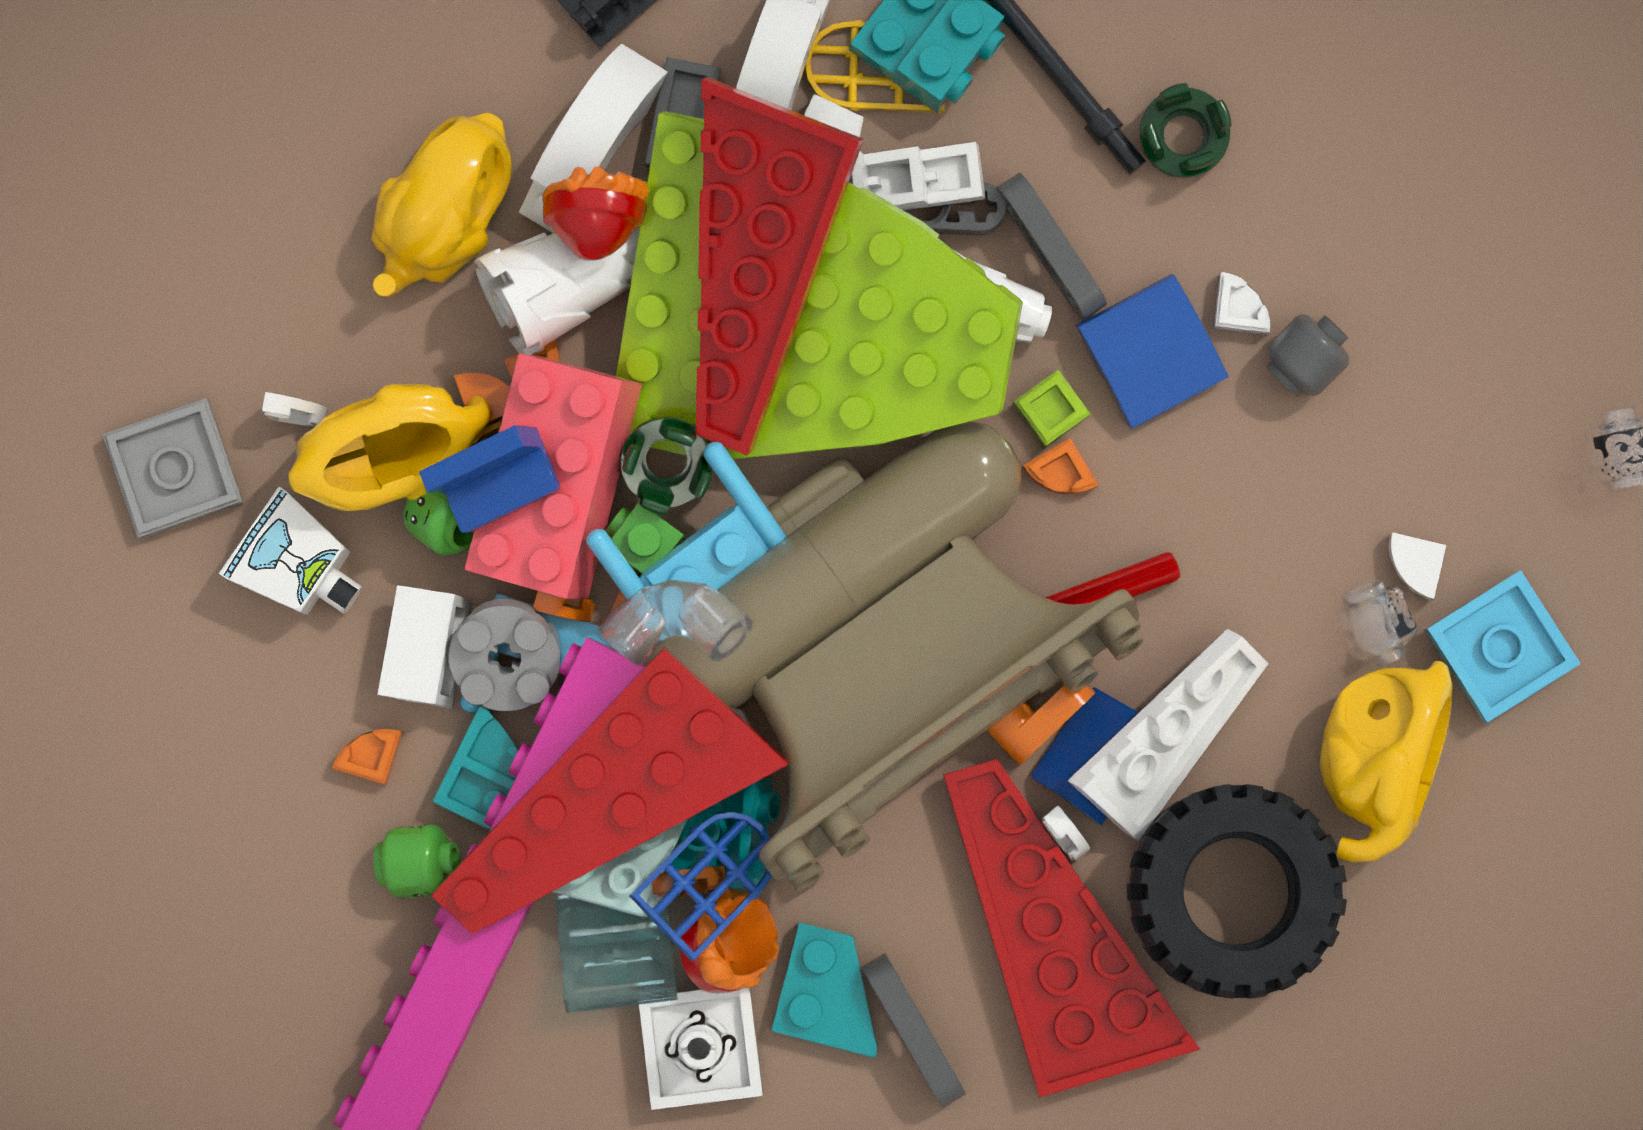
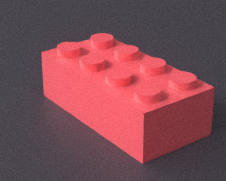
(583, 428)

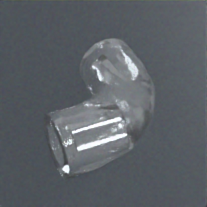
(676, 610)

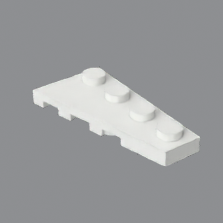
(1162, 743)

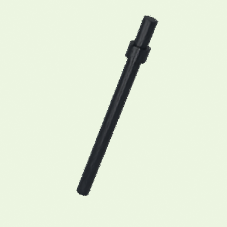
(1101, 124)

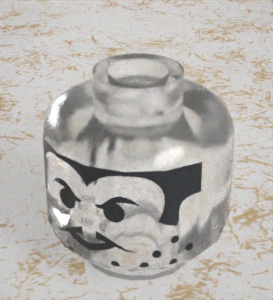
(1618, 449)
(1376, 622)

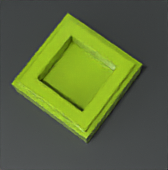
(1051, 408)

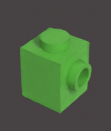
(643, 537)

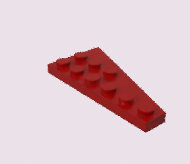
(762, 231)
(632, 774)
(1066, 969)

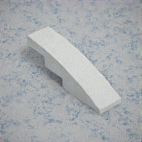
(922, 177)

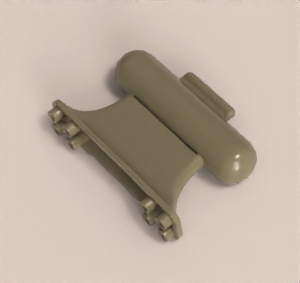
(893, 634)

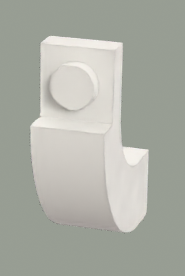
(781, 49)
(596, 123)

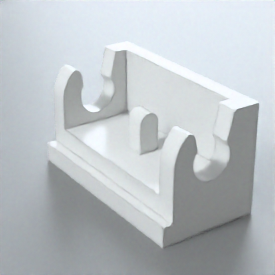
(419, 646)

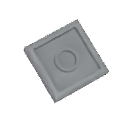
(173, 468)

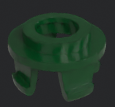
(1194, 103)
(658, 492)

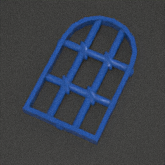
(685, 883)

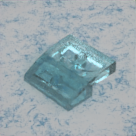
(612, 957)

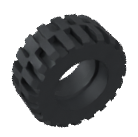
(1311, 907)

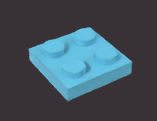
(1502, 647)

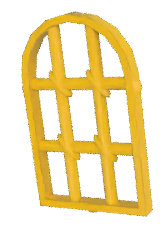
(854, 77)

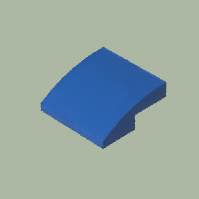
(1152, 350)

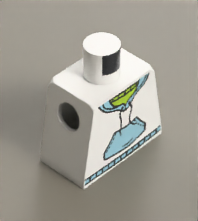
(292, 559)

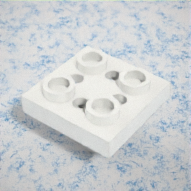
(733, 1072)

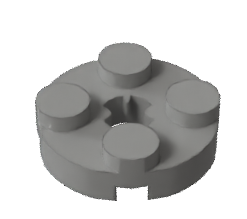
(486, 681)

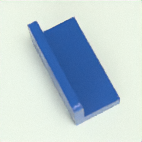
(493, 477)
(1077, 743)

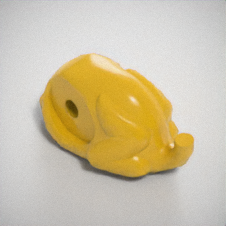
(442, 203)
(380, 444)
(1385, 753)

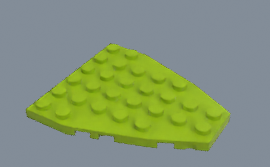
(887, 342)

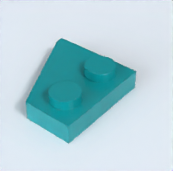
(478, 769)
(825, 993)

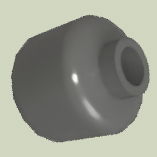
(1308, 354)

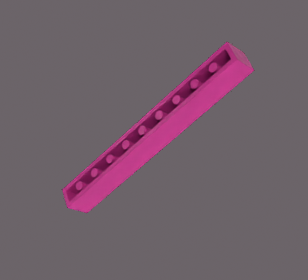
(461, 965)

